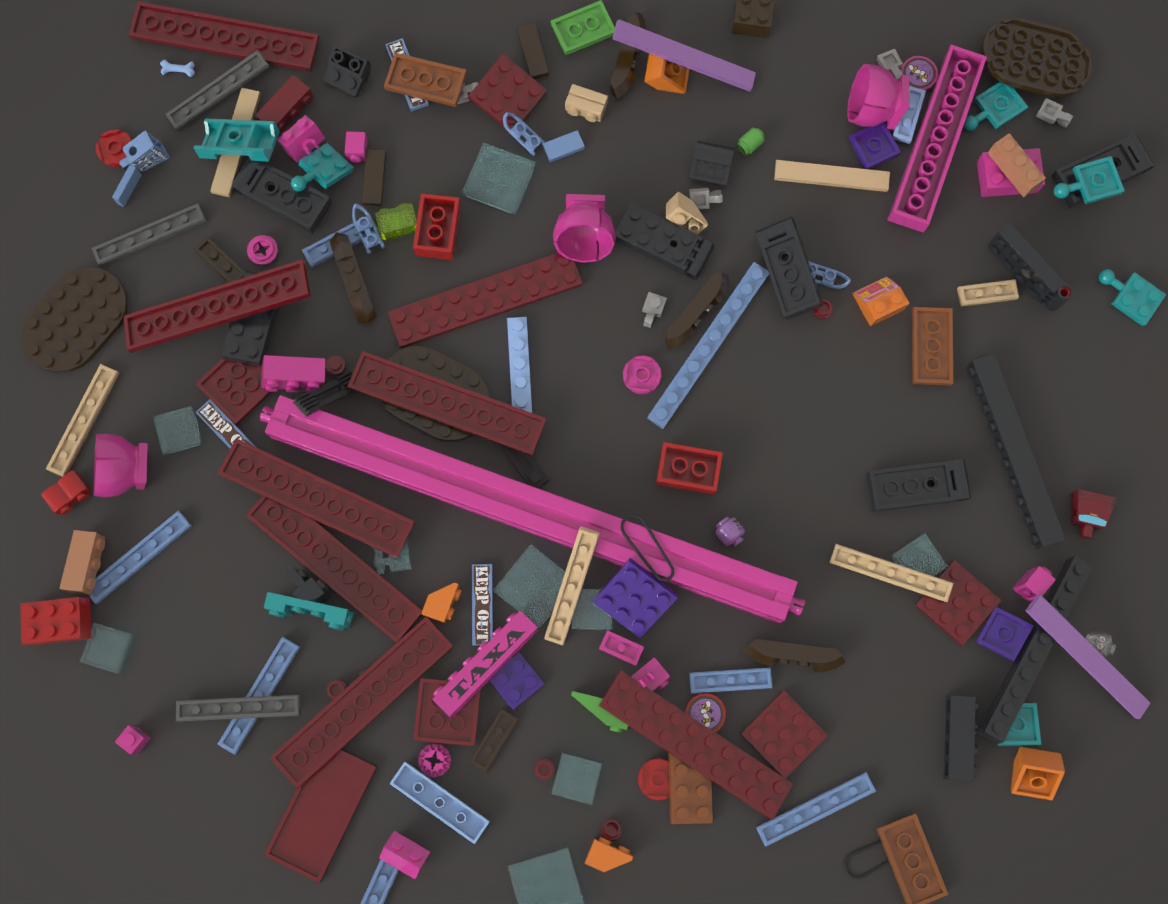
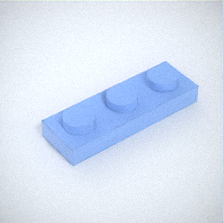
(906, 126)

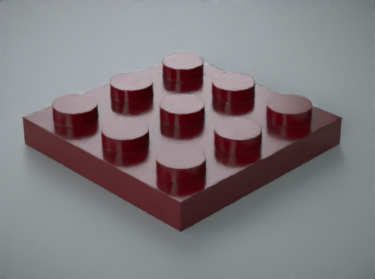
(507, 90)
(234, 388)
(966, 607)
(436, 726)
(784, 734)

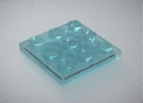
(499, 178)
(532, 585)
(546, 879)

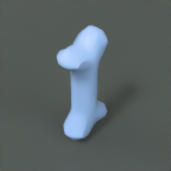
(167, 67)

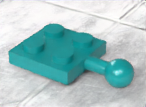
(998, 105)
(324, 166)
(1095, 181)
(1136, 297)
(1025, 728)

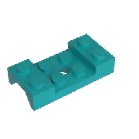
(254, 139)
(283, 605)

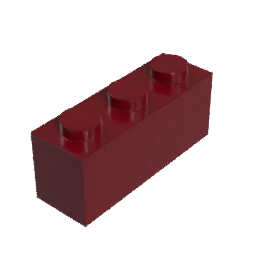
(286, 103)

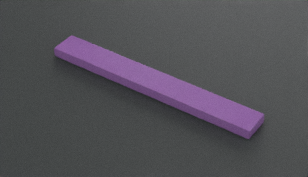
(683, 55)
(1087, 656)

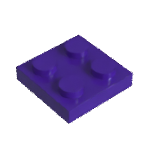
(874, 145)
(1005, 634)
(516, 681)

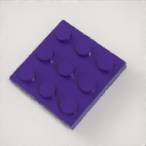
(635, 598)

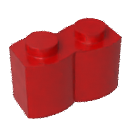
(66, 492)

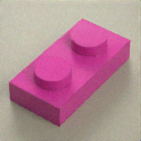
(621, 648)

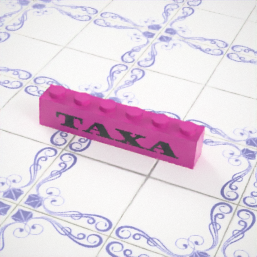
(485, 663)

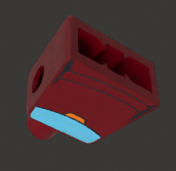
(1090, 511)

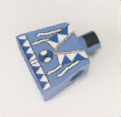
(144, 152)

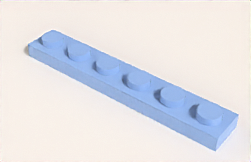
(519, 363)

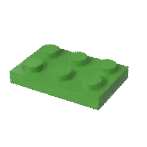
(583, 27)

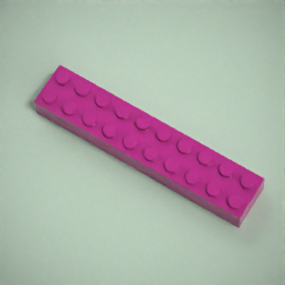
(937, 139)

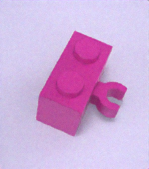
(301, 139)
(652, 675)

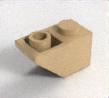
(685, 213)

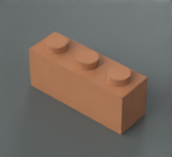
(1016, 165)
(82, 563)

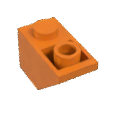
(440, 603)
(606, 857)

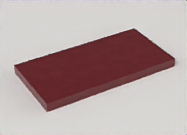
(320, 815)

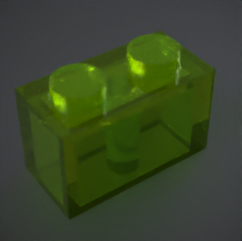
(396, 221)

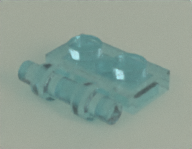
(401, 564)

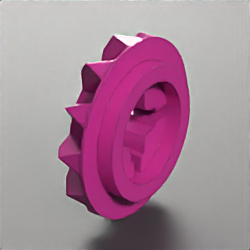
(266, 242)
(442, 754)

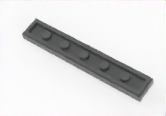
(217, 90)
(149, 234)
(238, 708)

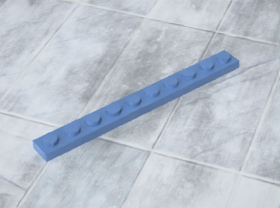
(708, 345)

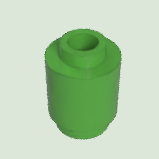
(750, 141)

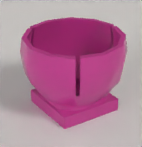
(878, 97)
(583, 227)
(118, 465)

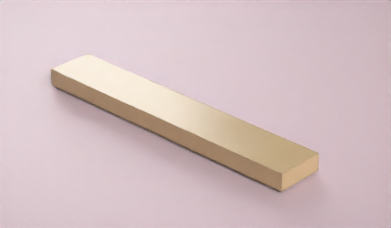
(229, 164)
(831, 175)
(82, 420)
(891, 573)
(571, 585)

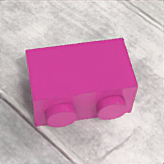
(1034, 582)
(404, 855)

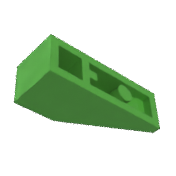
(591, 703)

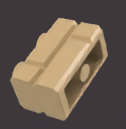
(586, 103)

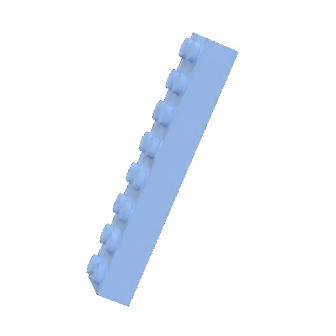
(440, 802)

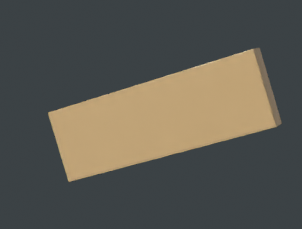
(988, 292)

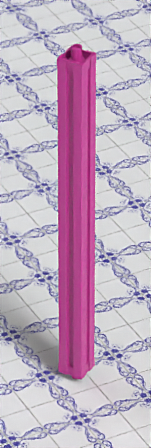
(530, 509)

